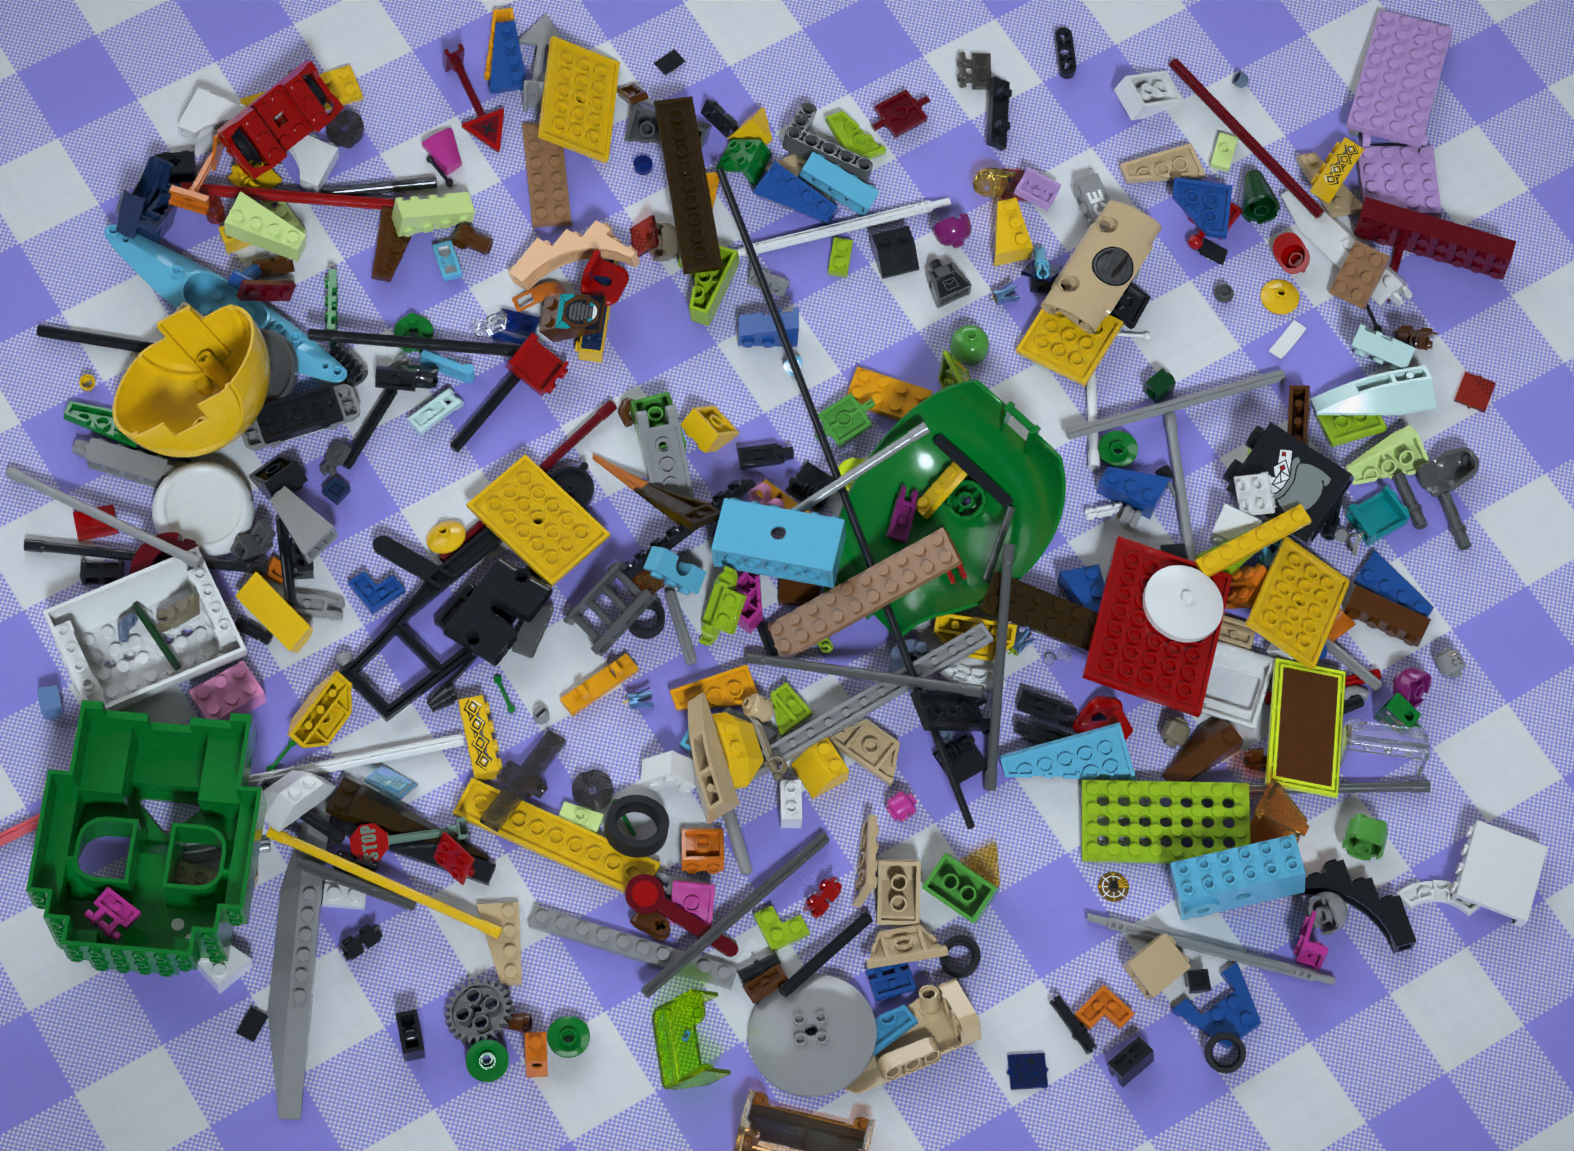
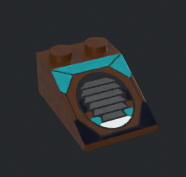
(572, 316)

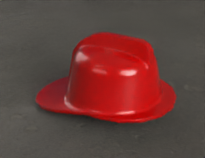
(1291, 253)

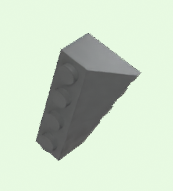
(644, 125)

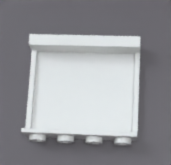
(1499, 871)

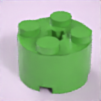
(1365, 837)

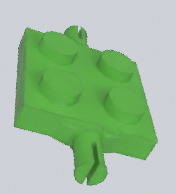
(845, 419)

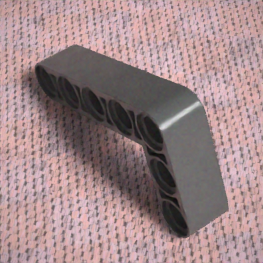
(802, 143)

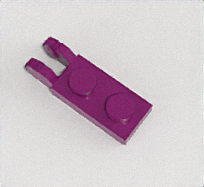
(902, 516)

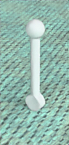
(1146, 336)

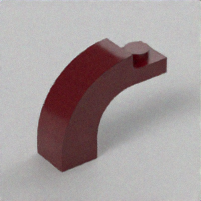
(149, 555)

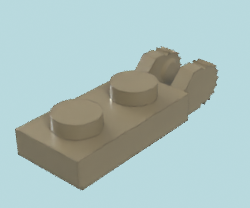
(179, 613)

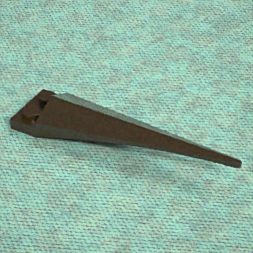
(365, 806)

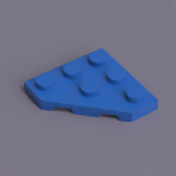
(1205, 204)

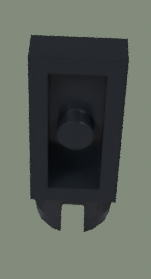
(406, 377)

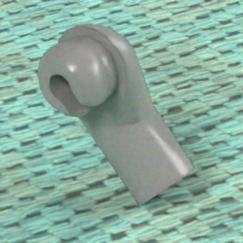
(1354, 690)

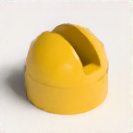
(86, 379)

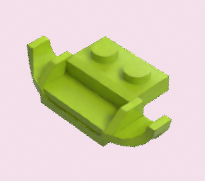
(723, 607)

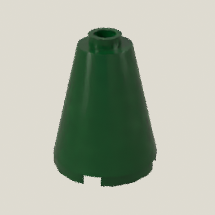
(1258, 199)

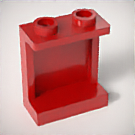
(537, 366)

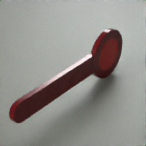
(646, 895)

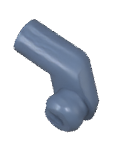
(126, 625)

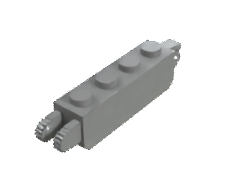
(123, 462)

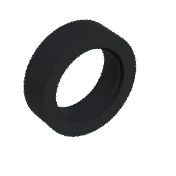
(632, 847)

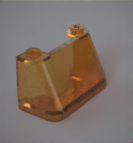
(1277, 816)

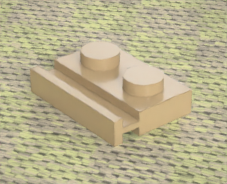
(1236, 633)

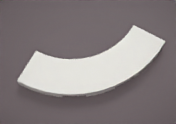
(962, 674)
(1433, 892)

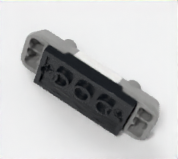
(302, 415)

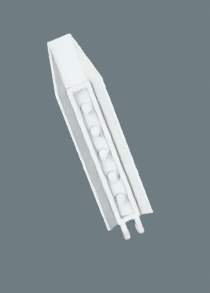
(1336, 242)

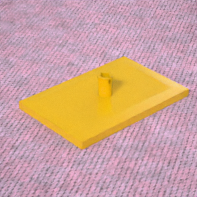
(578, 99)
(538, 520)
(1298, 603)

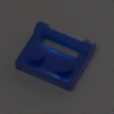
(517, 323)

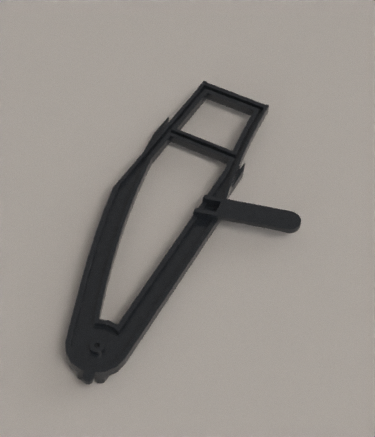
(438, 578)

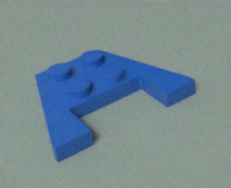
(1232, 1015)

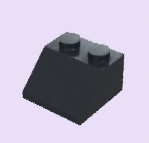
(894, 252)
(279, 473)

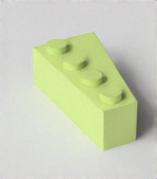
(431, 213)
(262, 228)

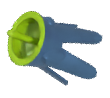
(1018, 647)

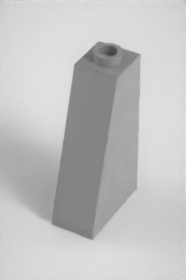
(306, 527)

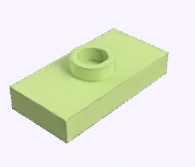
(1223, 152)
(581, 816)

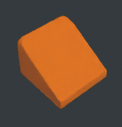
(274, 571)

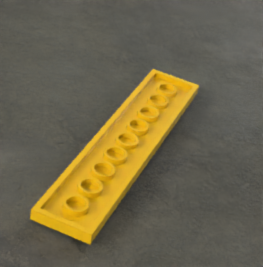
(556, 839)

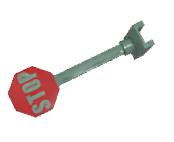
(372, 842)

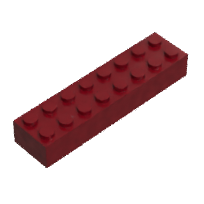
(1434, 238)

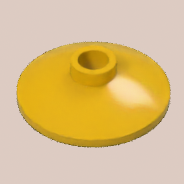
(1278, 303)
(446, 537)

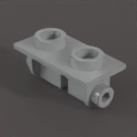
(776, 283)

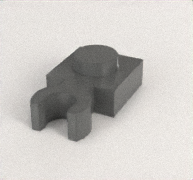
(336, 456)

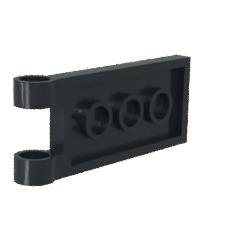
(949, 711)

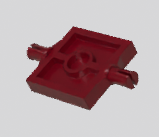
(900, 113)

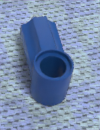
(250, 272)

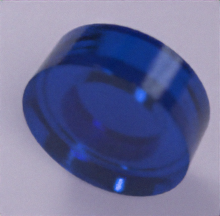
(643, 165)

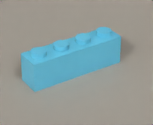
(838, 184)

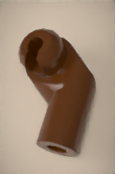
(623, 412)

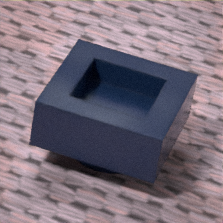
(336, 490)

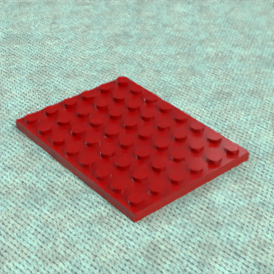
(1135, 656)

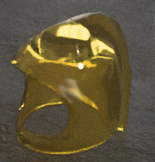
(994, 178)

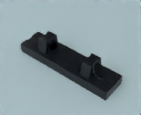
(998, 113)

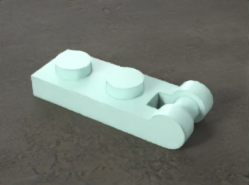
(435, 411)

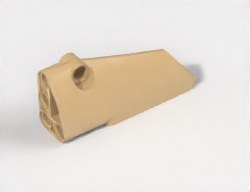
(943, 1025)

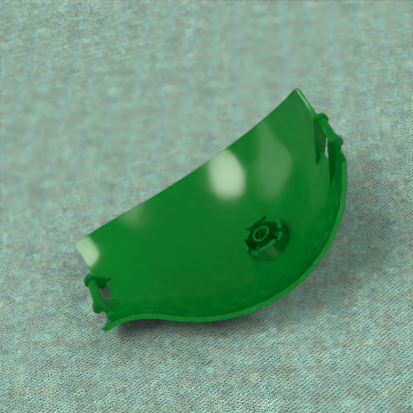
(1023, 468)

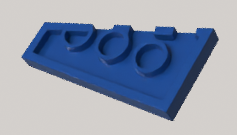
(507, 61)
(1386, 582)

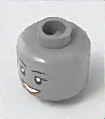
(1450, 663)

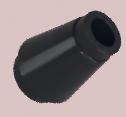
(442, 699)

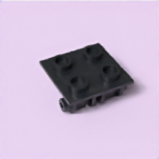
(808, 482)
(964, 758)

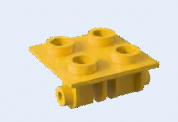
(265, 181)

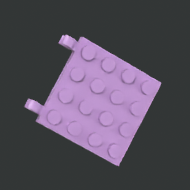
(1400, 176)

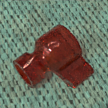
(216, 210)

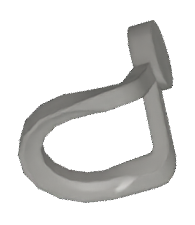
(1343, 535)

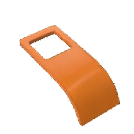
(539, 294)

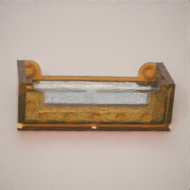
(783, 1129)

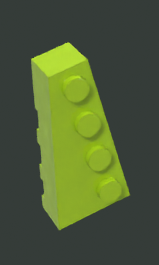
(711, 287)

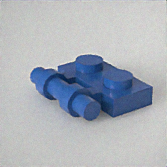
(892, 984)

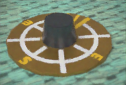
(1113, 886)

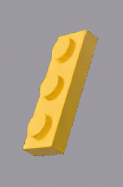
(940, 490)

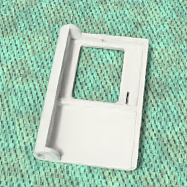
(1248, 663)

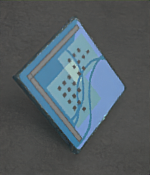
(390, 782)

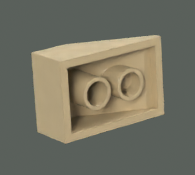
(898, 891)

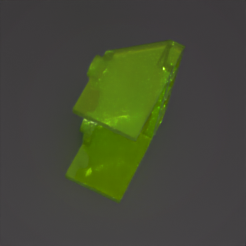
(681, 1060)

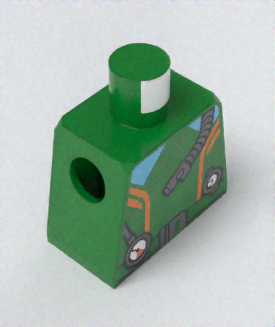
(1398, 712)

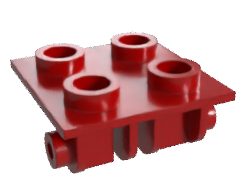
(454, 859)

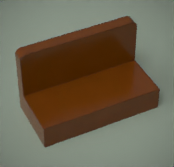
(796, 592)

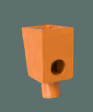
(536, 1053)

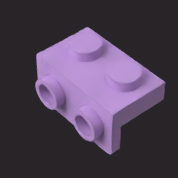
(1037, 189)

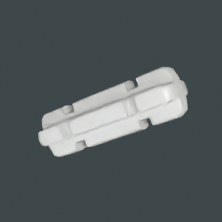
(1104, 511)

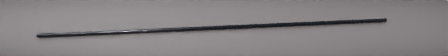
(836, 474)

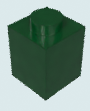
(1159, 386)

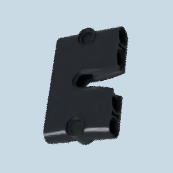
(495, 592)

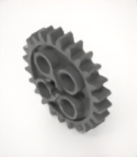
(479, 1011)

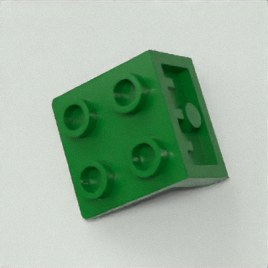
(746, 157)

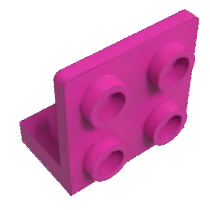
(1309, 953)

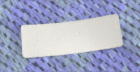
(1287, 339)

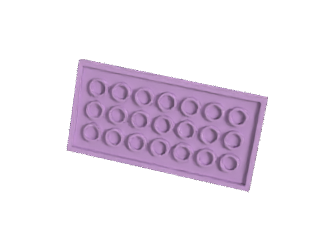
(1399, 78)

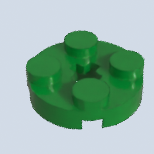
(414, 322)

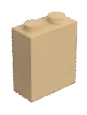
(1156, 965)

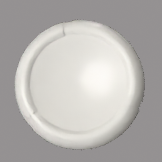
(204, 505)

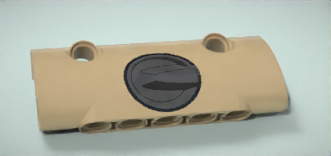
(1102, 265)

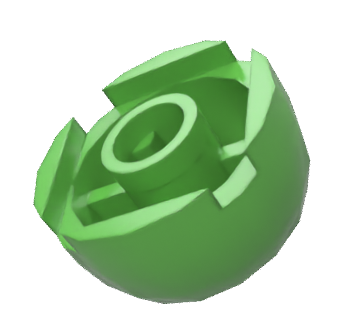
(970, 344)

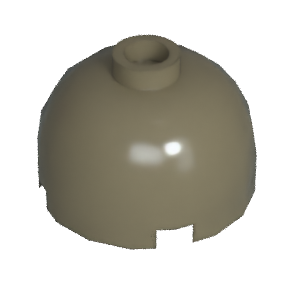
(668, 243)

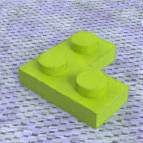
(779, 934)

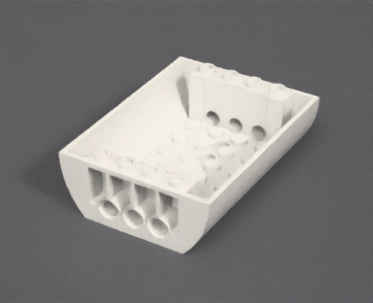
(88, 634)

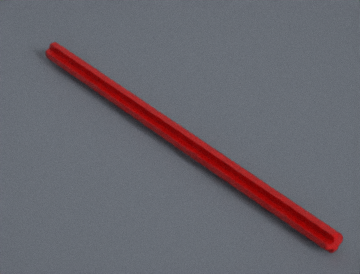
(295, 196)

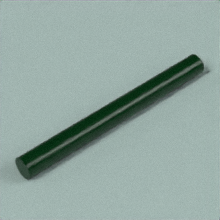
(156, 636)

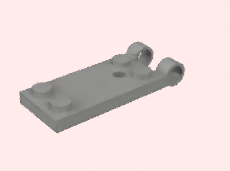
(669, 466)

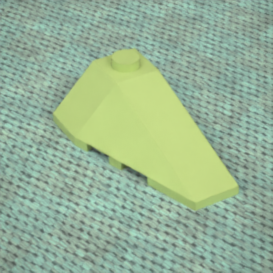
(1395, 454)

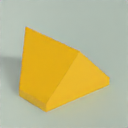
(754, 128)

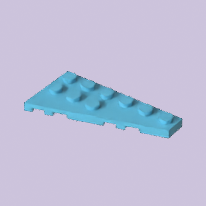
(1079, 756)

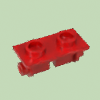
(827, 890)

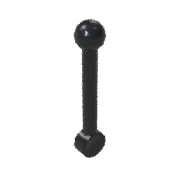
(449, 182)
(1376, 326)

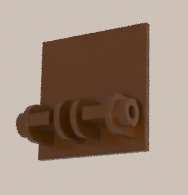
(1423, 334)

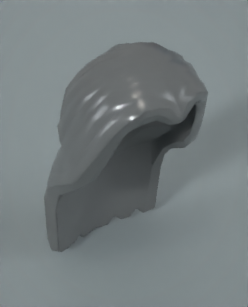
(1448, 471)

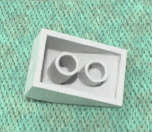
(1147, 94)

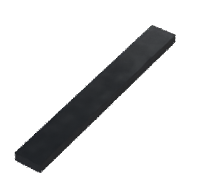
(423, 852)

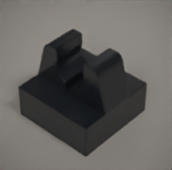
(1198, 981)

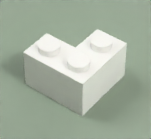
(668, 769)

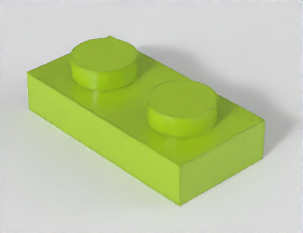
(840, 257)

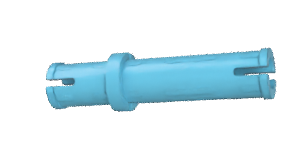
(1041, 263)

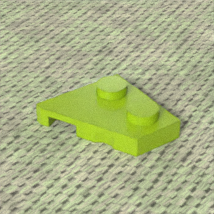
(788, 709)

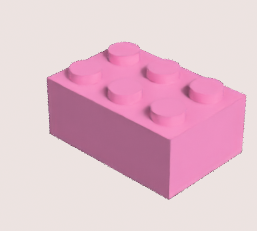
(228, 693)

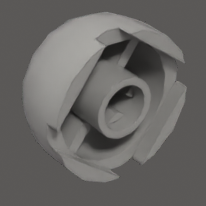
(1330, 914)

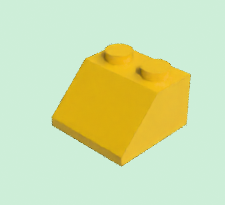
(709, 428)
(820, 768)

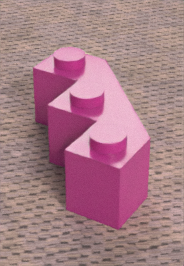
(752, 612)

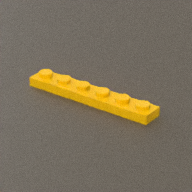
(1253, 541)

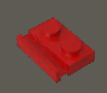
(91, 528)

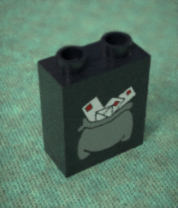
(1296, 474)

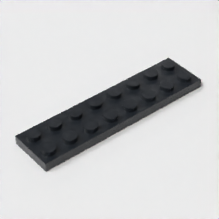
(677, 534)

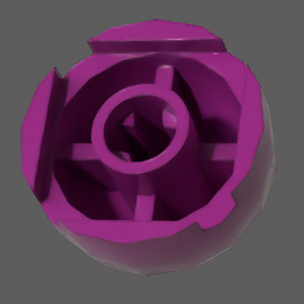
(953, 231)
(1412, 684)

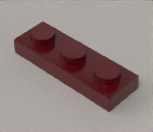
(266, 290)

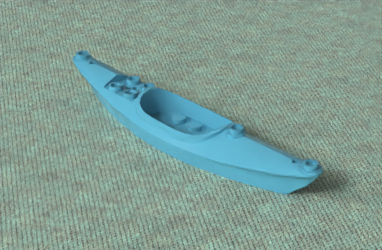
(184, 280)

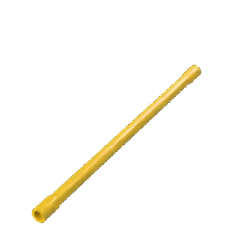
(483, 925)

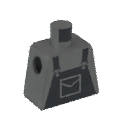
(947, 283)

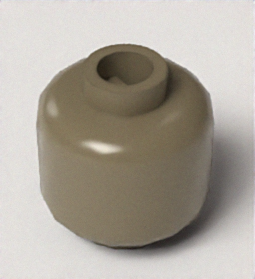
(1175, 732)

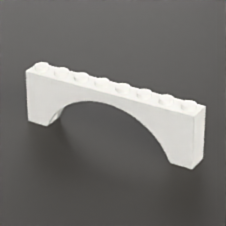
(208, 112)

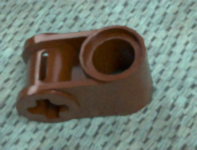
(650, 922)

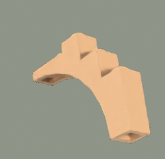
(570, 247)

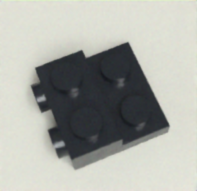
(1131, 306)

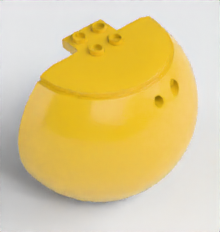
(195, 384)

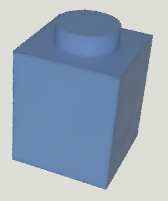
(50, 702)

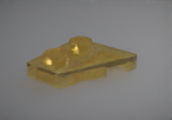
(985, 863)

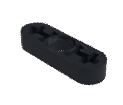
(1062, 60)

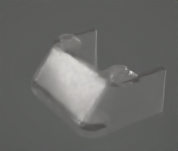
(1386, 740)

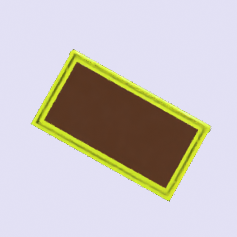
(1305, 728)

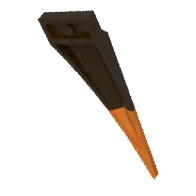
(677, 507)

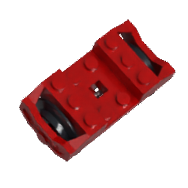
(262, 136)

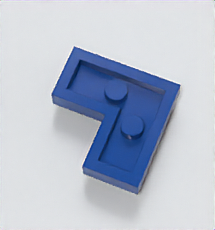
(373, 595)

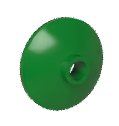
(1118, 441)
(565, 1027)
(489, 1070)

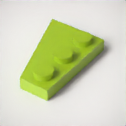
(1348, 428)

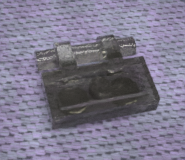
(980, 70)

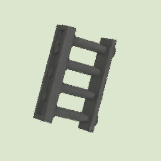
(629, 613)

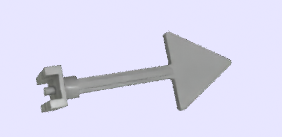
(537, 36)

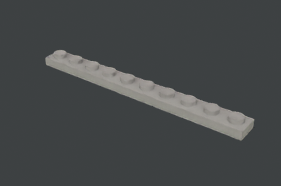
(629, 946)

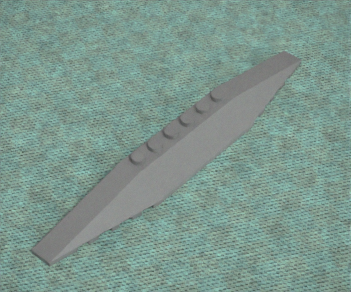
(294, 972)

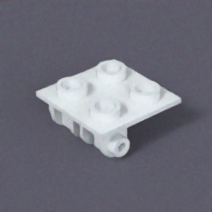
(1255, 494)

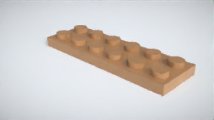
(546, 180)

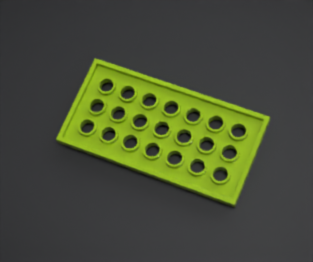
(1155, 791)

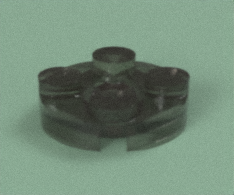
(345, 138)
(591, 778)

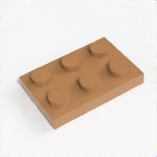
(1360, 275)

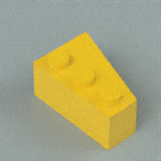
(1011, 234)

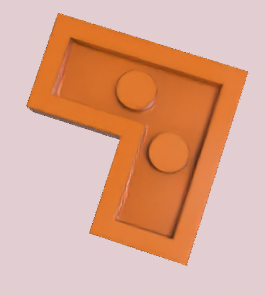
(1106, 1005)

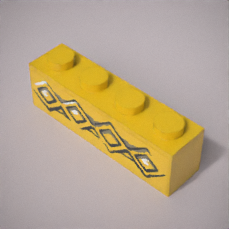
(1336, 169)
(479, 738)

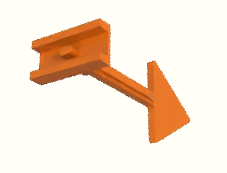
(191, 198)

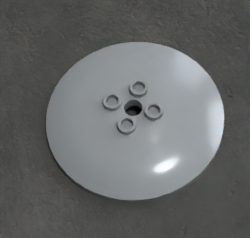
(818, 1062)

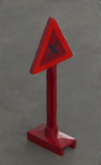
(487, 126)

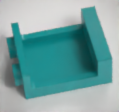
(1378, 515)

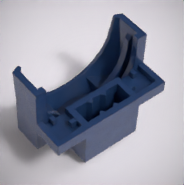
(148, 207)

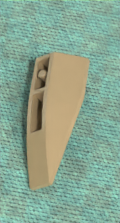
(710, 766)

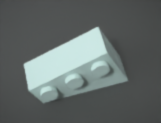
(1382, 348)

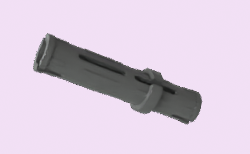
(1410, 501)
(1458, 529)

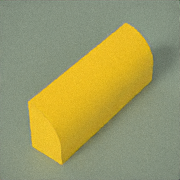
(274, 613)

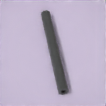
(998, 544)

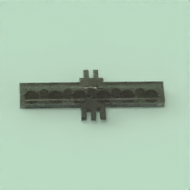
(522, 780)

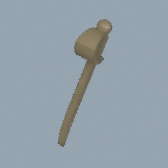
(771, 760)

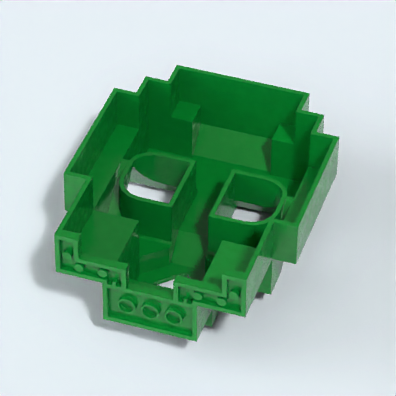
(112, 769)

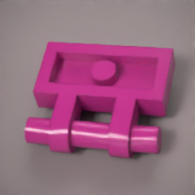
(115, 907)

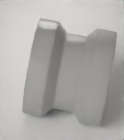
(1130, 516)

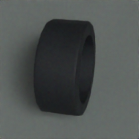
(647, 633)
(961, 940)
(1209, 1052)

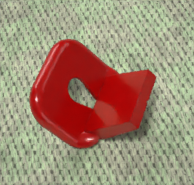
(600, 267)
(1109, 707)

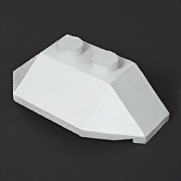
(294, 797)

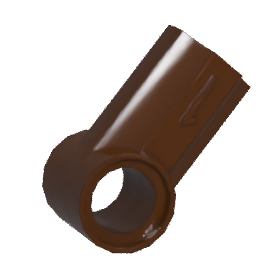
(466, 237)

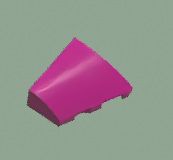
(444, 150)

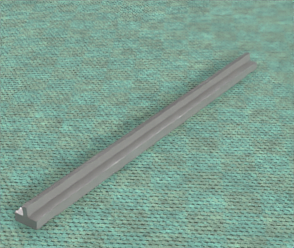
(876, 696)

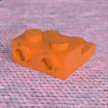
(1245, 586)
(702, 850)

